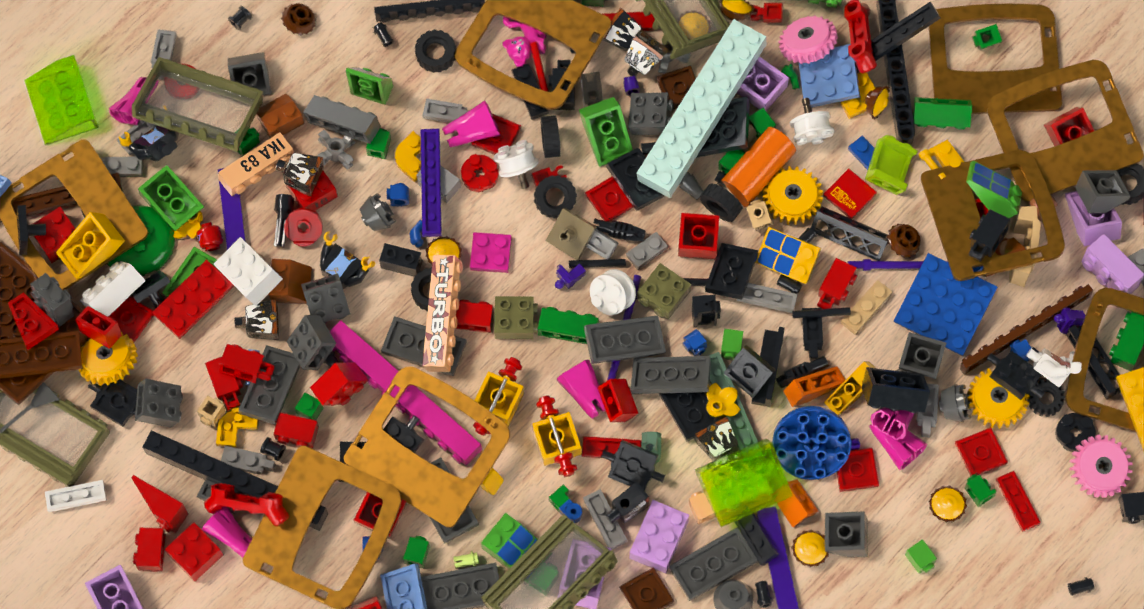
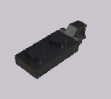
(812, 335)

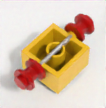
(500, 394)
(556, 437)

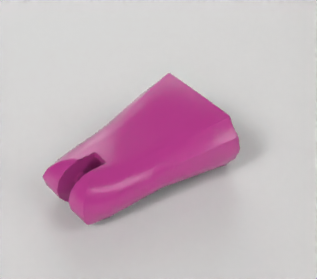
(123, 108)
(472, 126)
(582, 386)
(891, 422)
(902, 450)
(227, 530)

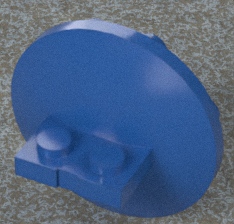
(812, 442)

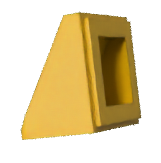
(492, 482)

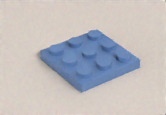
(830, 78)

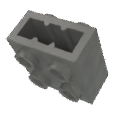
(649, 113)
(326, 298)
(52, 299)
(311, 342)
(158, 403)

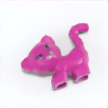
(519, 47)

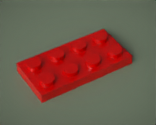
(193, 299)

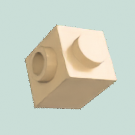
(759, 221)
(211, 411)

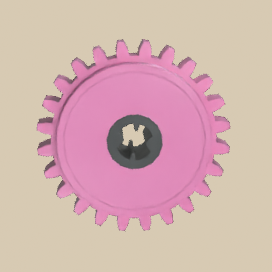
(808, 39)
(1098, 452)

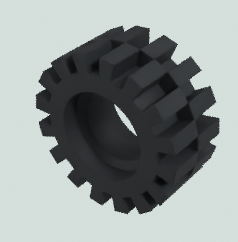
(1052, 408)

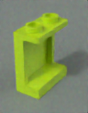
(890, 164)

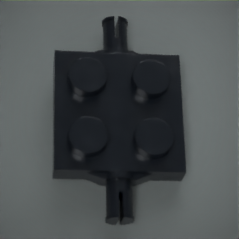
(1015, 375)
(115, 401)
(404, 433)
(633, 465)

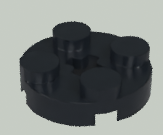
(1069, 422)

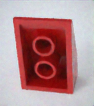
(1069, 126)
(167, 510)

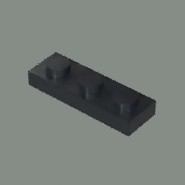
(525, 75)
(757, 539)

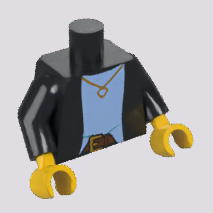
(153, 144)
(338, 260)

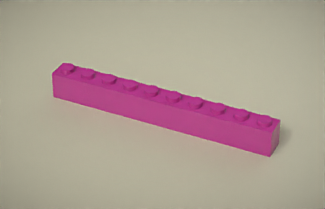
(412, 402)

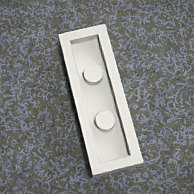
(75, 496)

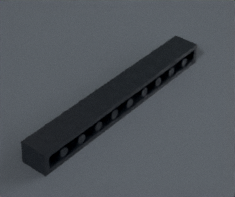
(214, 470)

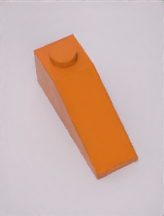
(813, 386)

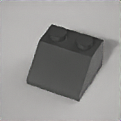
(250, 71)
(1101, 190)
(922, 355)
(846, 534)

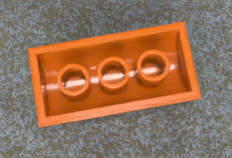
(759, 165)

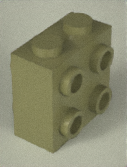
(663, 291)
(515, 317)

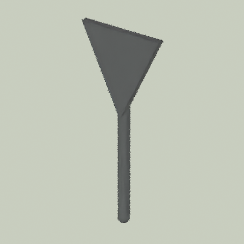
(43, 396)

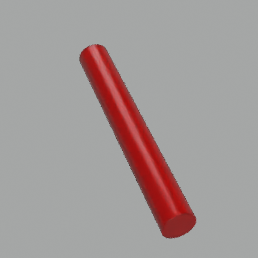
(539, 67)

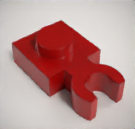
(770, 13)
(539, 175)

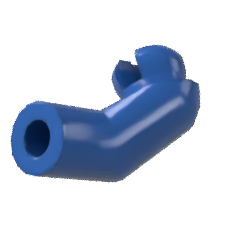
(415, 235)

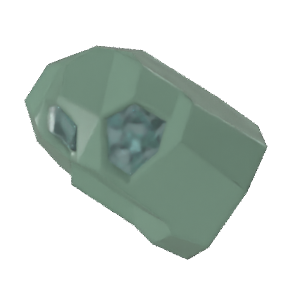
(652, 442)

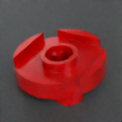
(477, 163)
(306, 216)

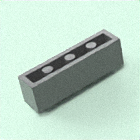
(342, 119)

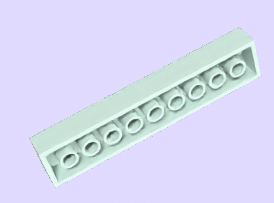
(701, 108)

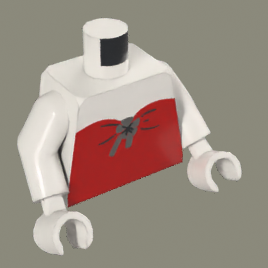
(1053, 367)

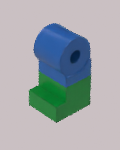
(564, 505)

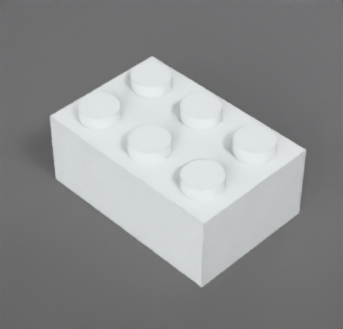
(248, 271)
(113, 288)

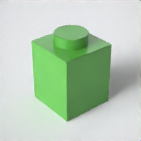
(731, 343)
(921, 557)

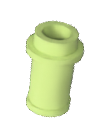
(467, 560)

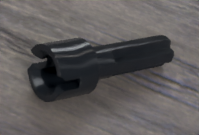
(283, 206)

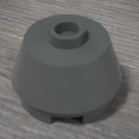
(376, 213)
(955, 403)
(733, 595)

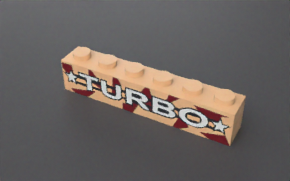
(442, 313)

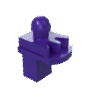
(570, 278)
(1068, 318)

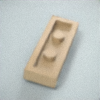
(866, 307)

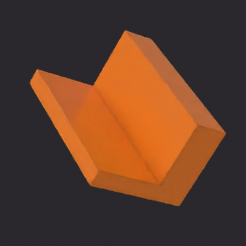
(798, 506)

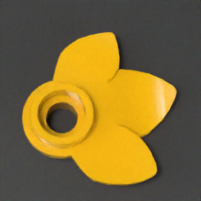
(190, 227)
(724, 399)

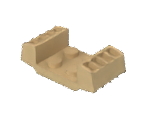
(1030, 226)

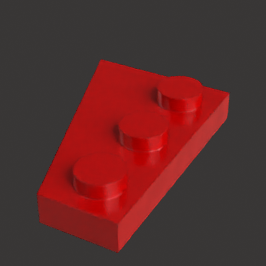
(31, 320)

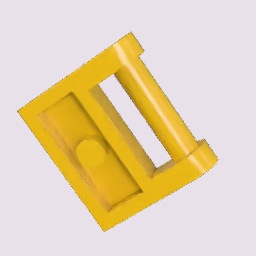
(944, 154)

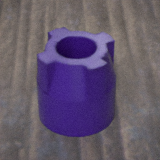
(631, 85)

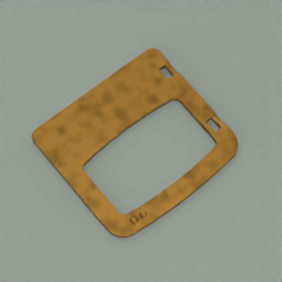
(560, 19)
(983, 85)
(1065, 162)
(93, 191)
(957, 215)
(1075, 387)
(417, 480)
(303, 491)

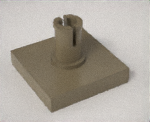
(571, 233)

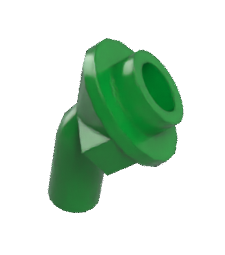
(789, 72)

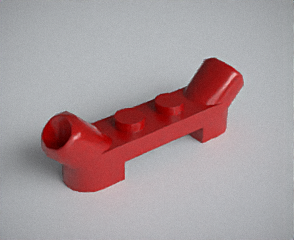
(860, 48)
(268, 504)

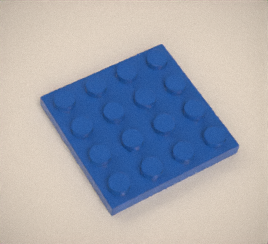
(943, 306)

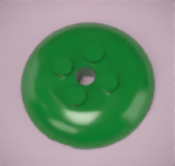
(155, 249)

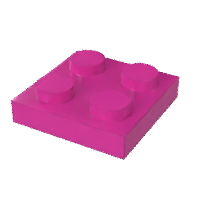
(490, 252)

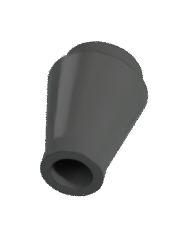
(691, 186)

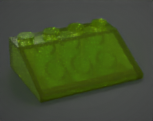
(61, 101)
(744, 482)

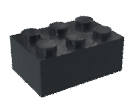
(895, 390)

